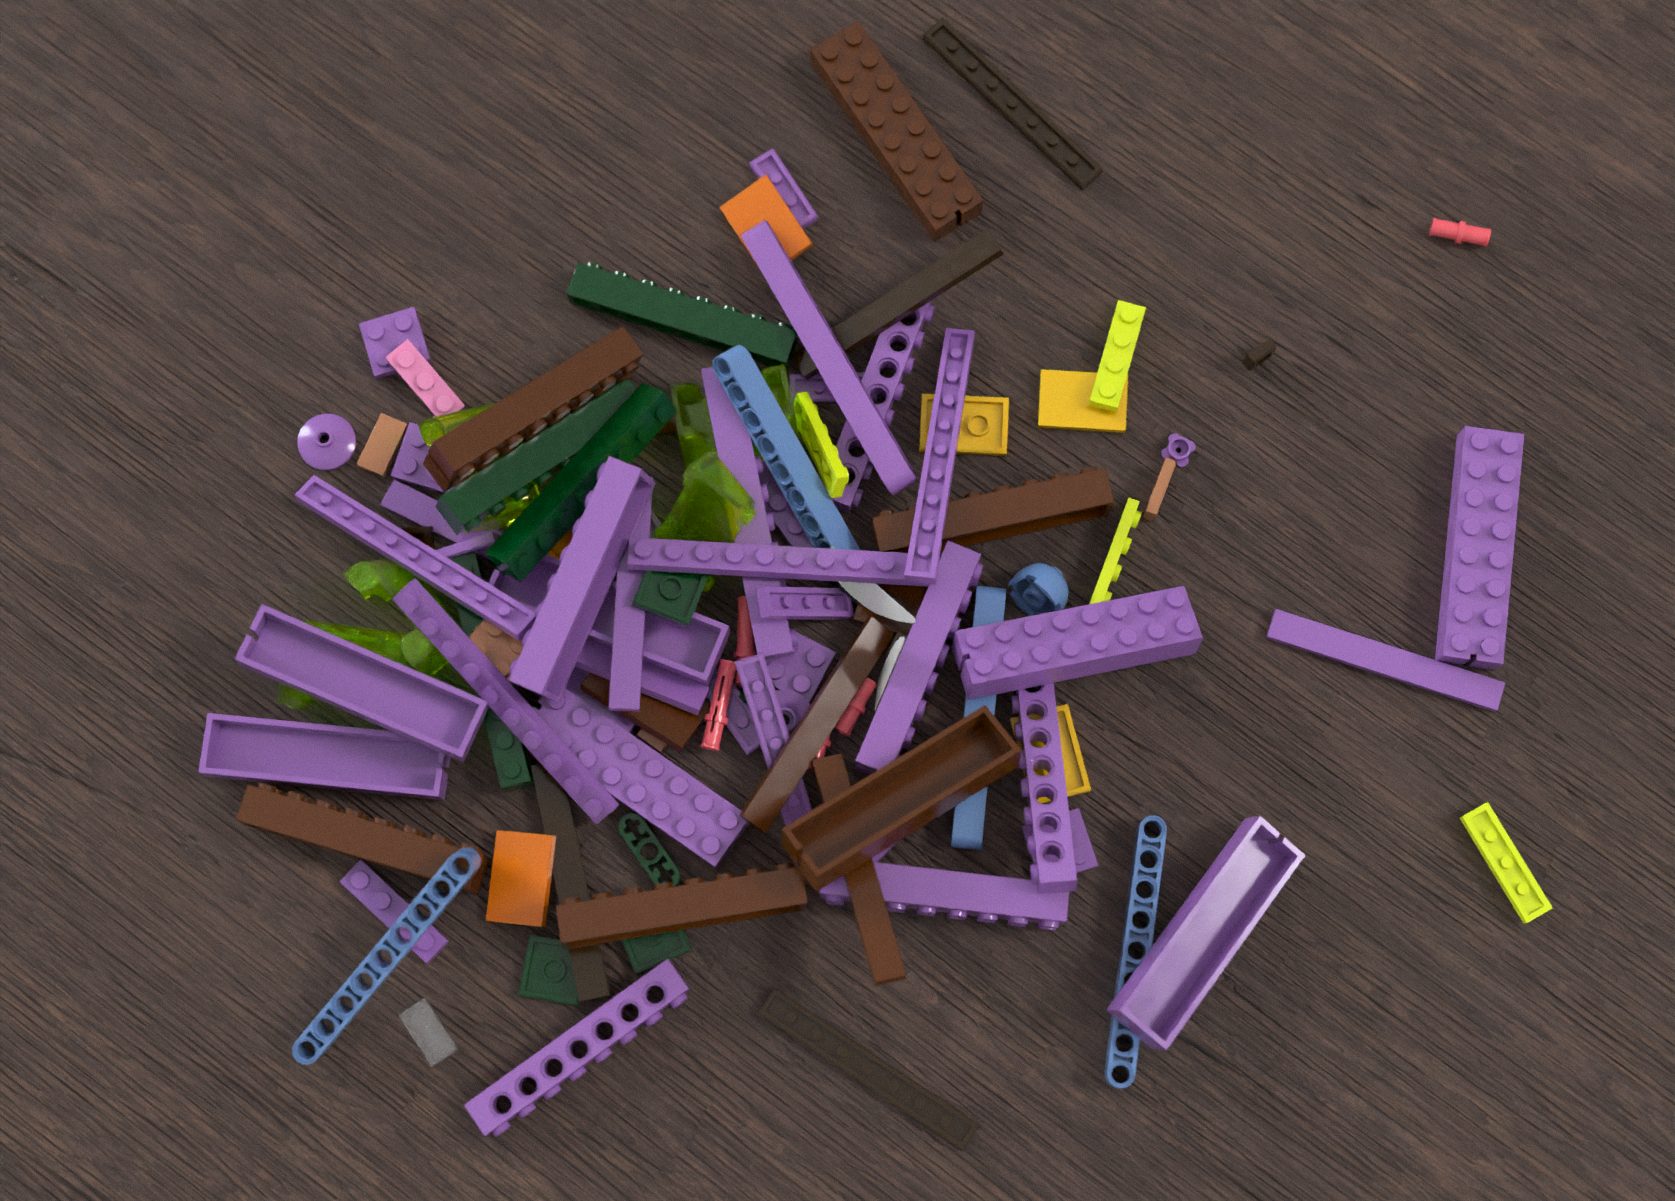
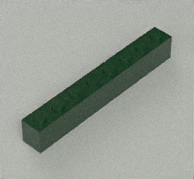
(681, 315)
(528, 464)
(564, 497)
(507, 750)

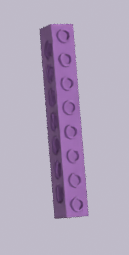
(890, 388)
(1058, 875)
(483, 1106)

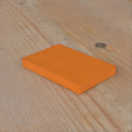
(763, 202)
(521, 878)

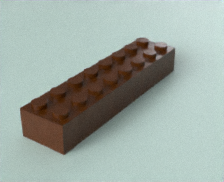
(896, 131)
(532, 409)
(1006, 511)
(900, 798)
(353, 834)
(681, 907)

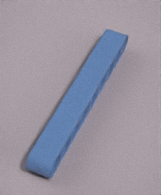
(781, 450)
(970, 814)
(1130, 935)
(376, 966)

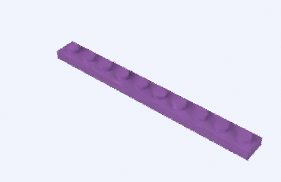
(939, 457)
(417, 557)
(768, 561)
(505, 701)

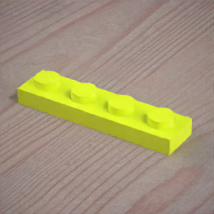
(1117, 356)
(819, 445)
(1119, 545)
(1506, 863)

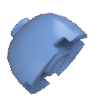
(1039, 589)

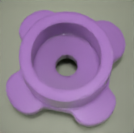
(1184, 444)

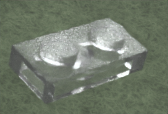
(428, 1032)

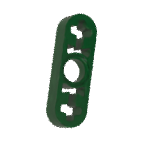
(643, 828)

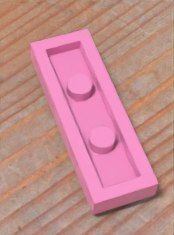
(424, 379)

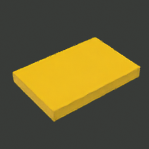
(1066, 399)
(982, 425)
(1073, 763)

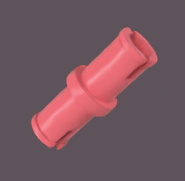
(1460, 232)
(855, 708)

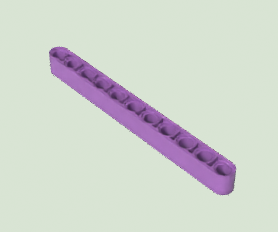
(829, 358)

